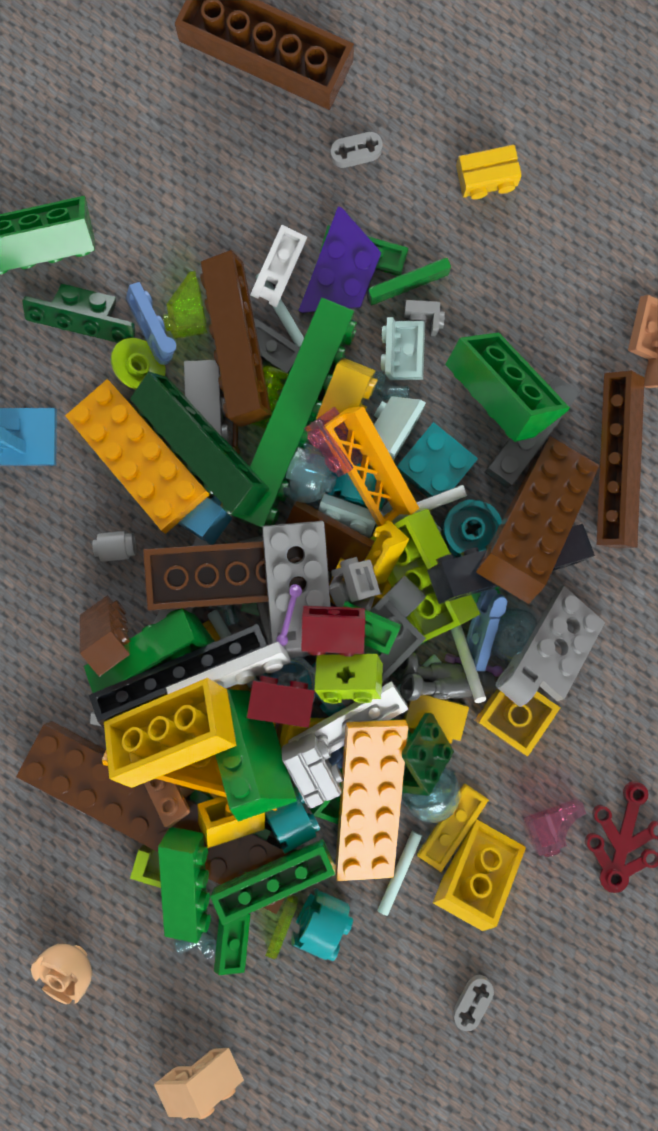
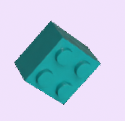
(436, 462)

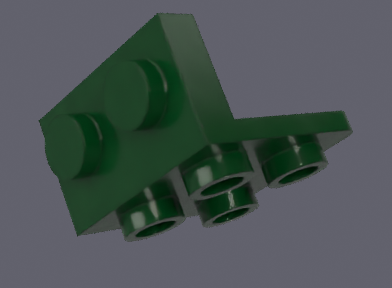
(425, 757)

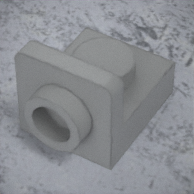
(425, 310)
(358, 578)
(340, 594)

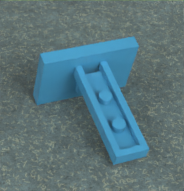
(28, 436)

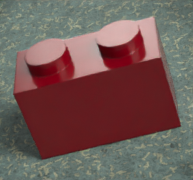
(333, 630)
(281, 703)

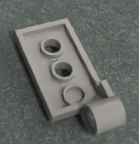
(280, 571)
(540, 663)

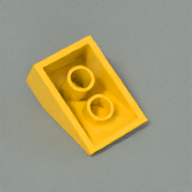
(480, 876)

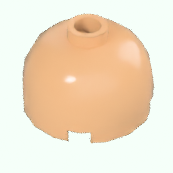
(64, 972)

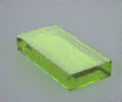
(281, 927)

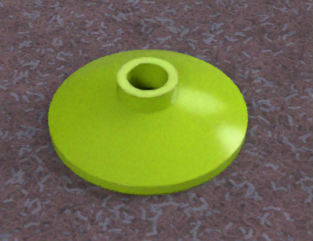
(134, 353)

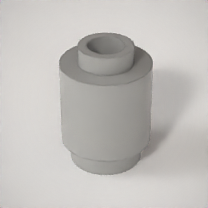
(114, 546)

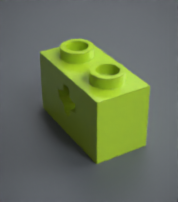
(337, 669)

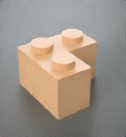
(200, 1087)

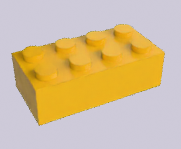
(169, 733)

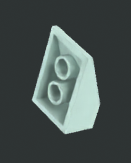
(396, 421)

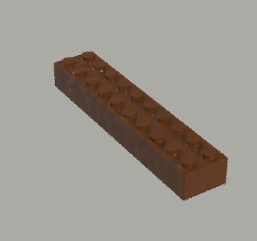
(75, 774)

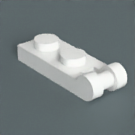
(279, 265)

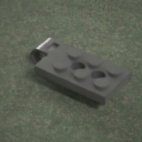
(396, 606)

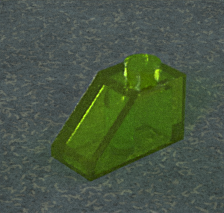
(186, 309)

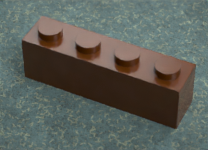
(104, 635)

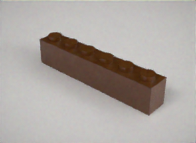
(235, 339)
(620, 460)

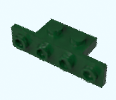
(81, 313)

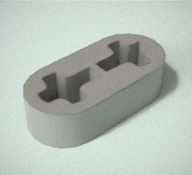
(355, 143)
(467, 999)

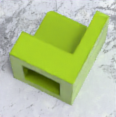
(146, 867)

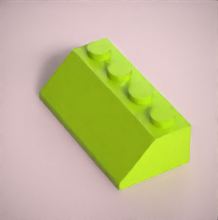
(418, 556)

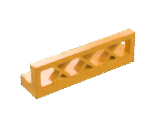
(380, 463)

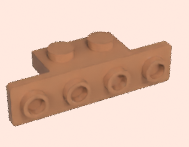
(645, 337)
(169, 800)

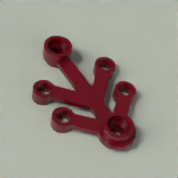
(623, 841)

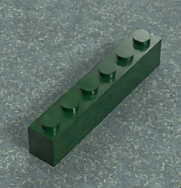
(199, 445)

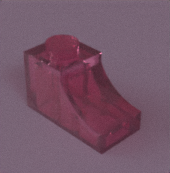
(550, 826)

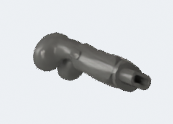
(444, 680)

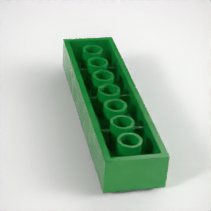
(299, 405)

